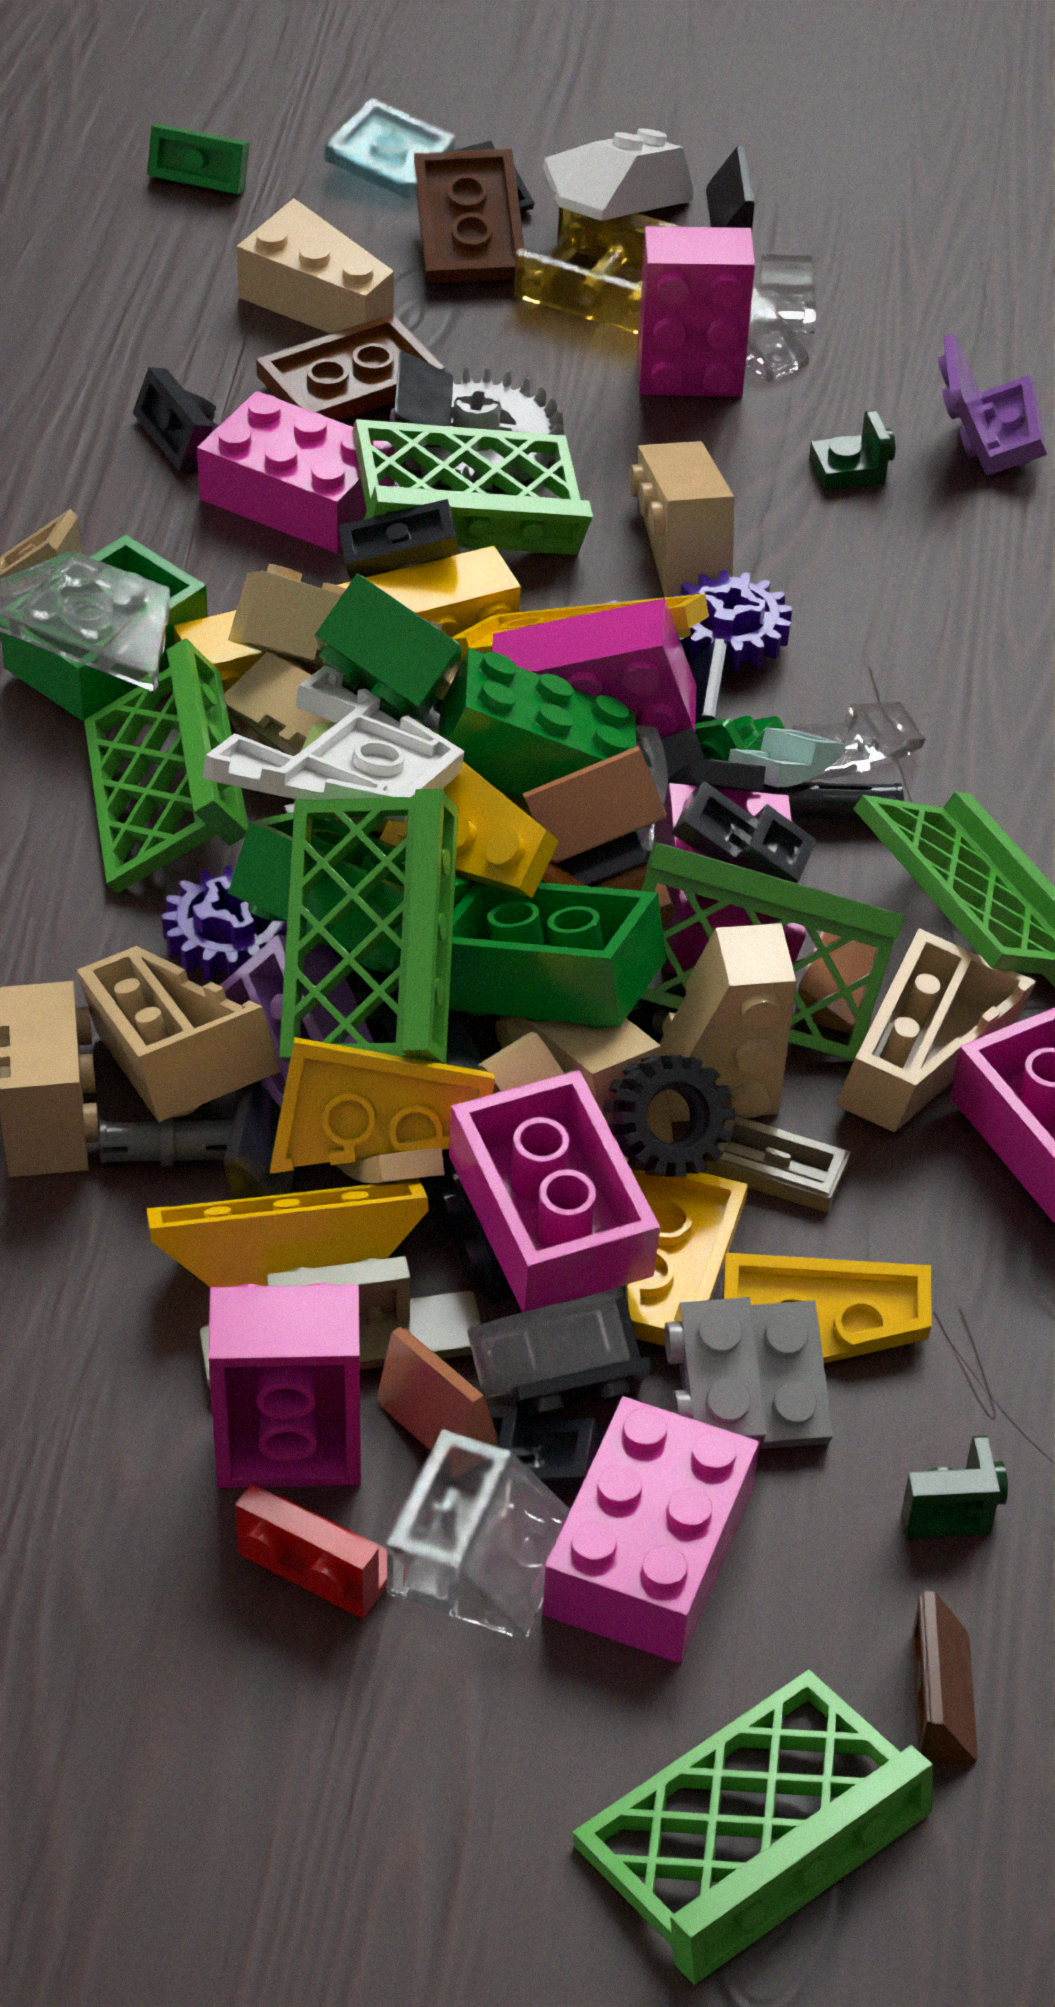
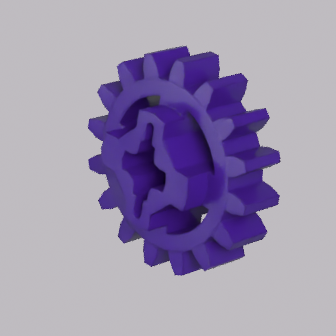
(741, 614)
(214, 927)

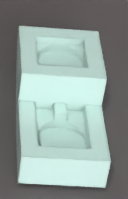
(790, 756)

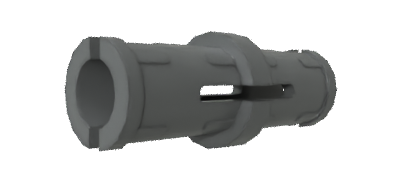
(164, 1141)

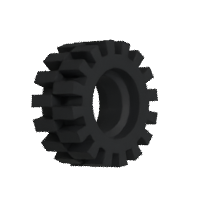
(706, 1109)

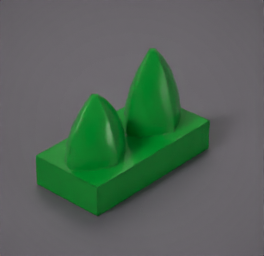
(198, 158)

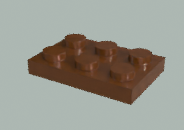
(468, 215)
(344, 370)

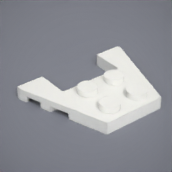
(354, 759)

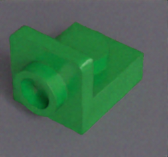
(743, 733)

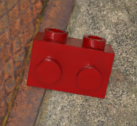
(310, 1550)

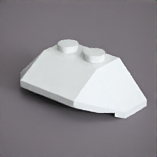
(620, 175)

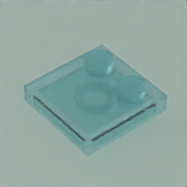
(381, 146)

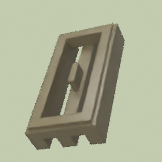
(774, 1171)

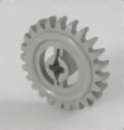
(487, 406)

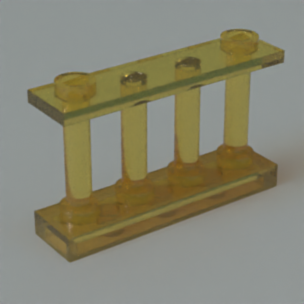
(584, 291)

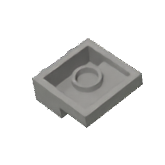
(751, 1369)

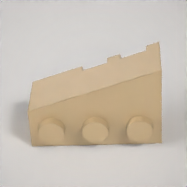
(931, 1009)

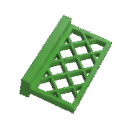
(480, 518)
(203, 720)
(973, 877)
(790, 904)
(424, 917)
(785, 1874)

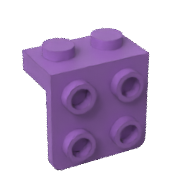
(999, 423)

